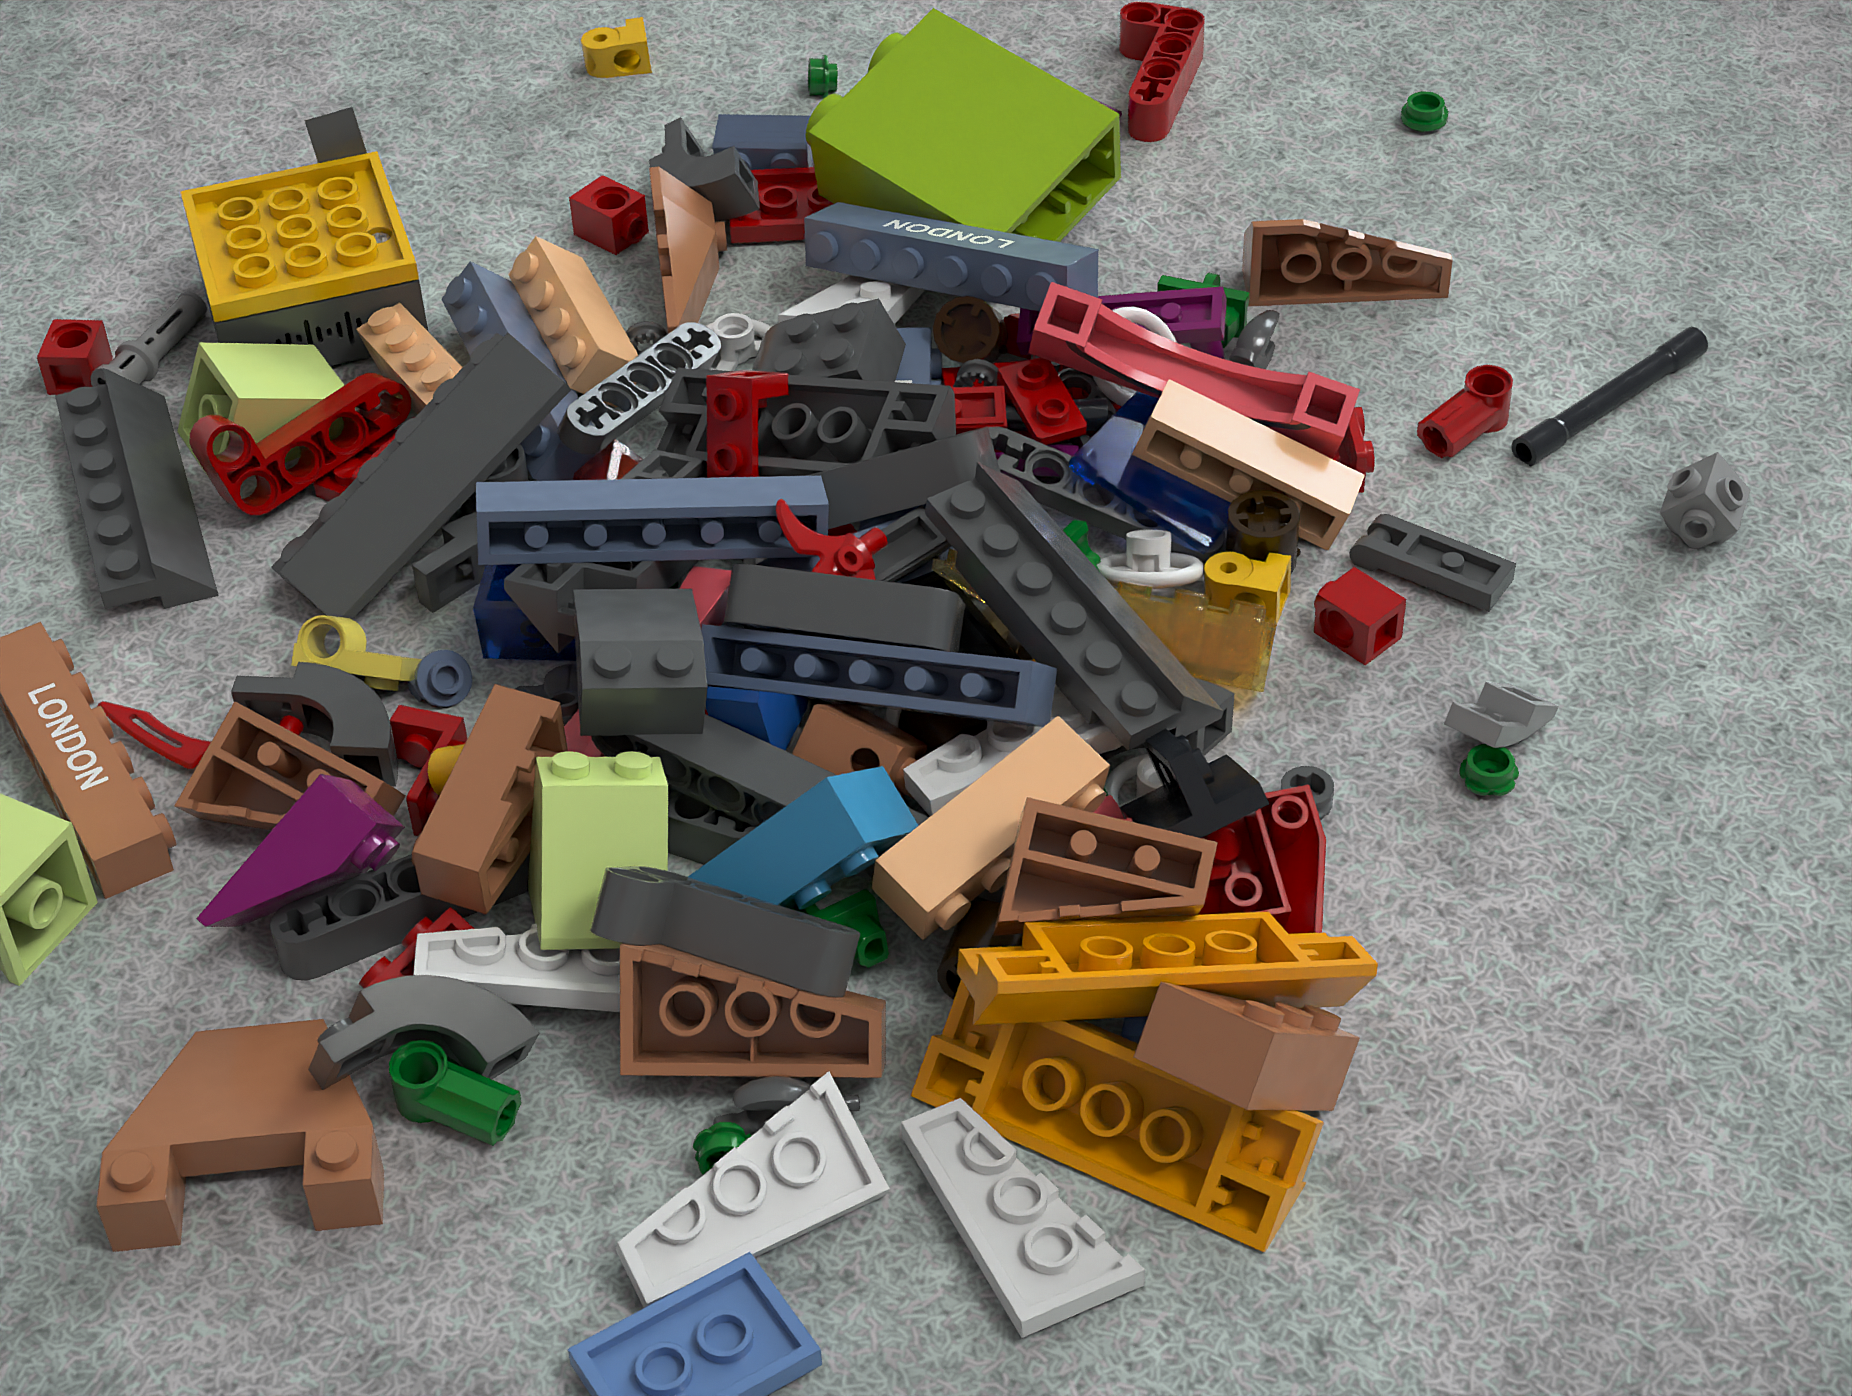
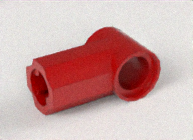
(1474, 410)

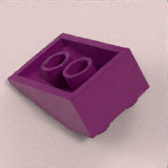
(319, 842)

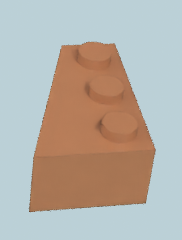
(262, 769)
(486, 807)
(1099, 868)
(1248, 1049)

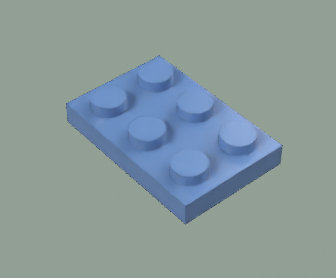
(707, 1339)

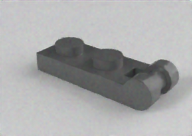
(1433, 561)

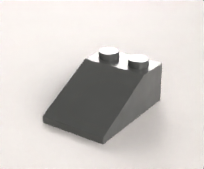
(639, 662)

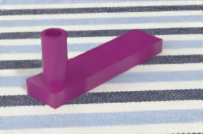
(1190, 314)

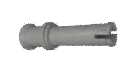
(140, 358)

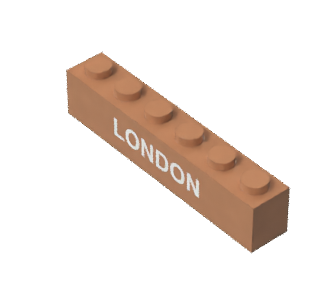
(79, 764)

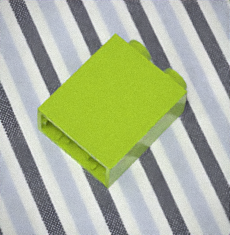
(965, 136)

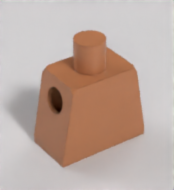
(854, 739)

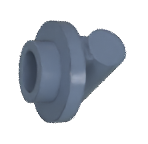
(441, 679)

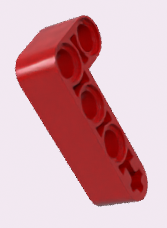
(1171, 51)
(309, 432)

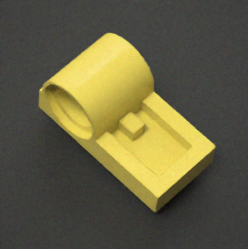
(379, 669)

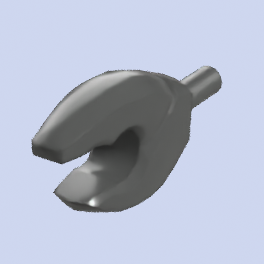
(1254, 342)
(768, 1096)

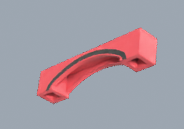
(1099, 342)

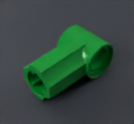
(451, 1094)

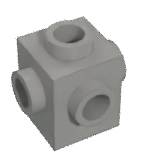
(1705, 502)

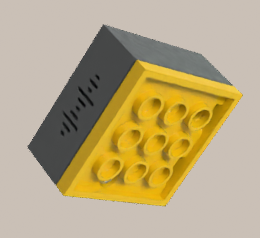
(303, 255)

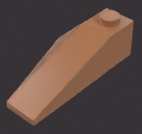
(686, 247)
(1329, 264)

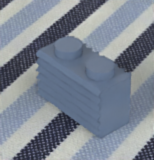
(765, 140)

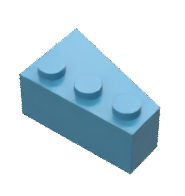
(815, 841)

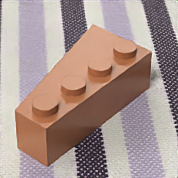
(720, 1021)

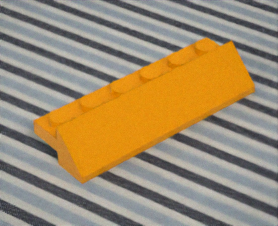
(1118, 963)
(1120, 1120)

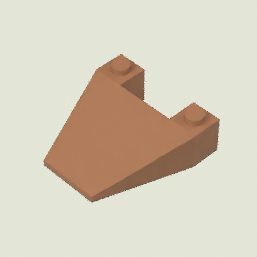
(237, 1106)

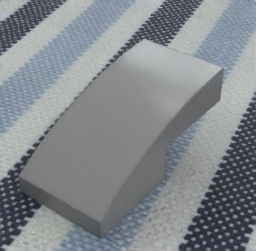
(1501, 715)

